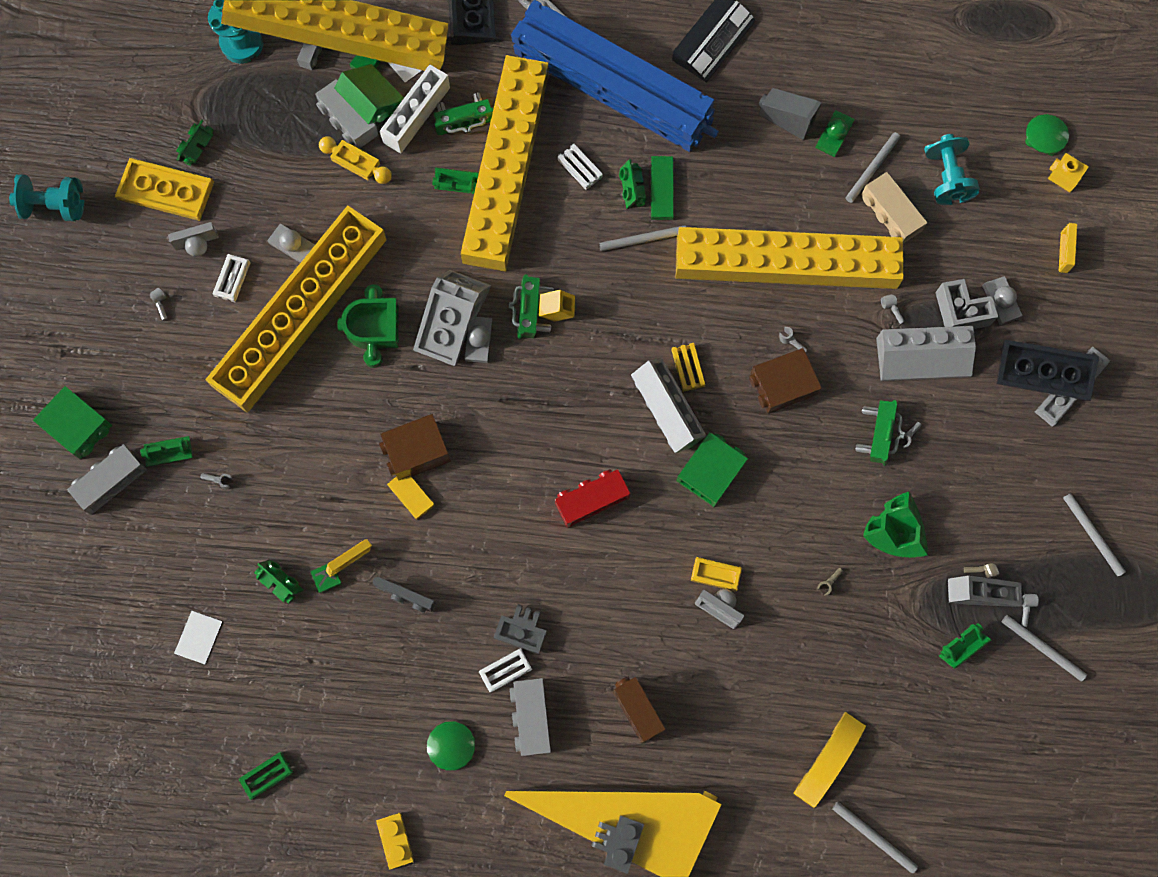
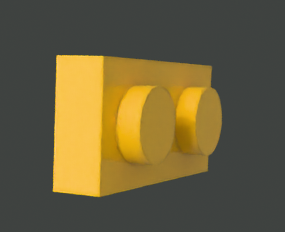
(395, 841)

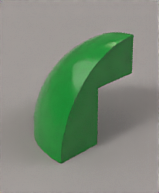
(898, 529)

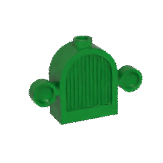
(372, 324)

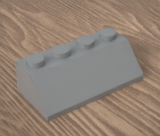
(926, 353)

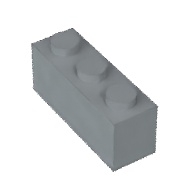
(343, 116)
(106, 479)
(530, 717)

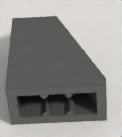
(789, 111)

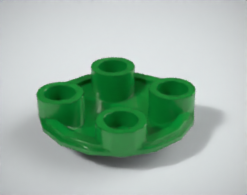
(1047, 134)
(450, 745)

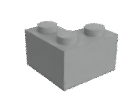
(960, 310)

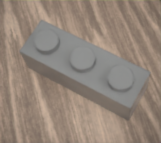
(308, 56)

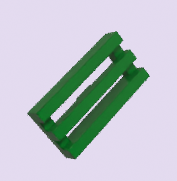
(284, 764)

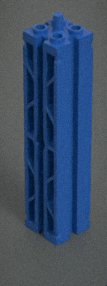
(615, 76)

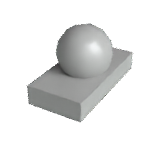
(194, 239)
(290, 243)
(1004, 300)
(478, 340)
(721, 606)

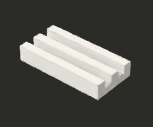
(569, 154)
(239, 281)
(523, 660)

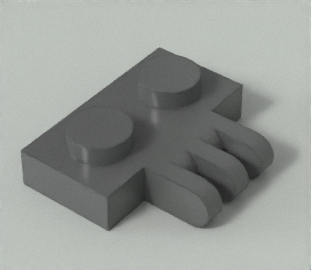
(521, 630)
(619, 842)

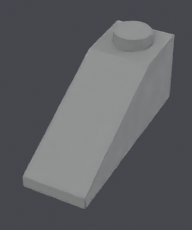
(984, 591)

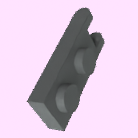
(402, 594)

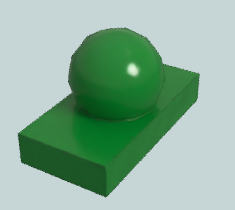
(835, 133)

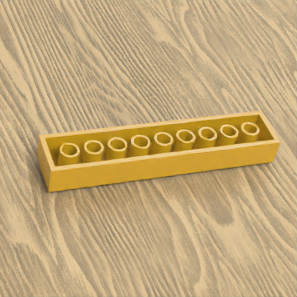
(346, 28)
(505, 163)
(789, 257)
(297, 309)

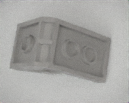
(447, 316)

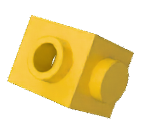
(1067, 172)
(557, 305)

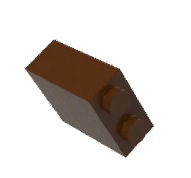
(784, 380)
(414, 448)
(637, 708)

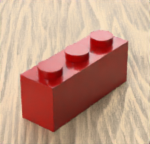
(592, 497)

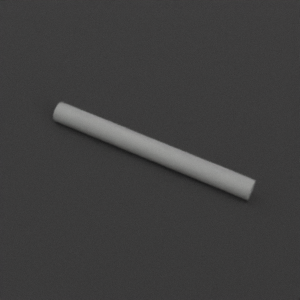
(872, 167)
(637, 239)
(1094, 534)
(1044, 648)
(875, 837)

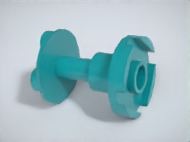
(236, 43)
(955, 184)
(63, 198)

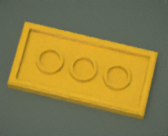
(164, 189)

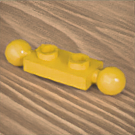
(355, 160)

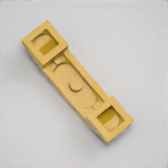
(830, 760)

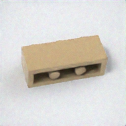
(893, 208)

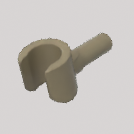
(990, 570)
(830, 581)

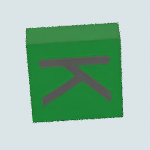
(323, 580)

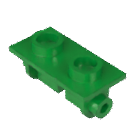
(198, 135)
(631, 175)
(455, 180)
(167, 451)
(270, 573)
(962, 649)

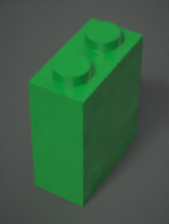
(368, 93)
(73, 423)
(712, 469)

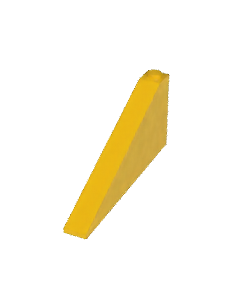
(672, 821)

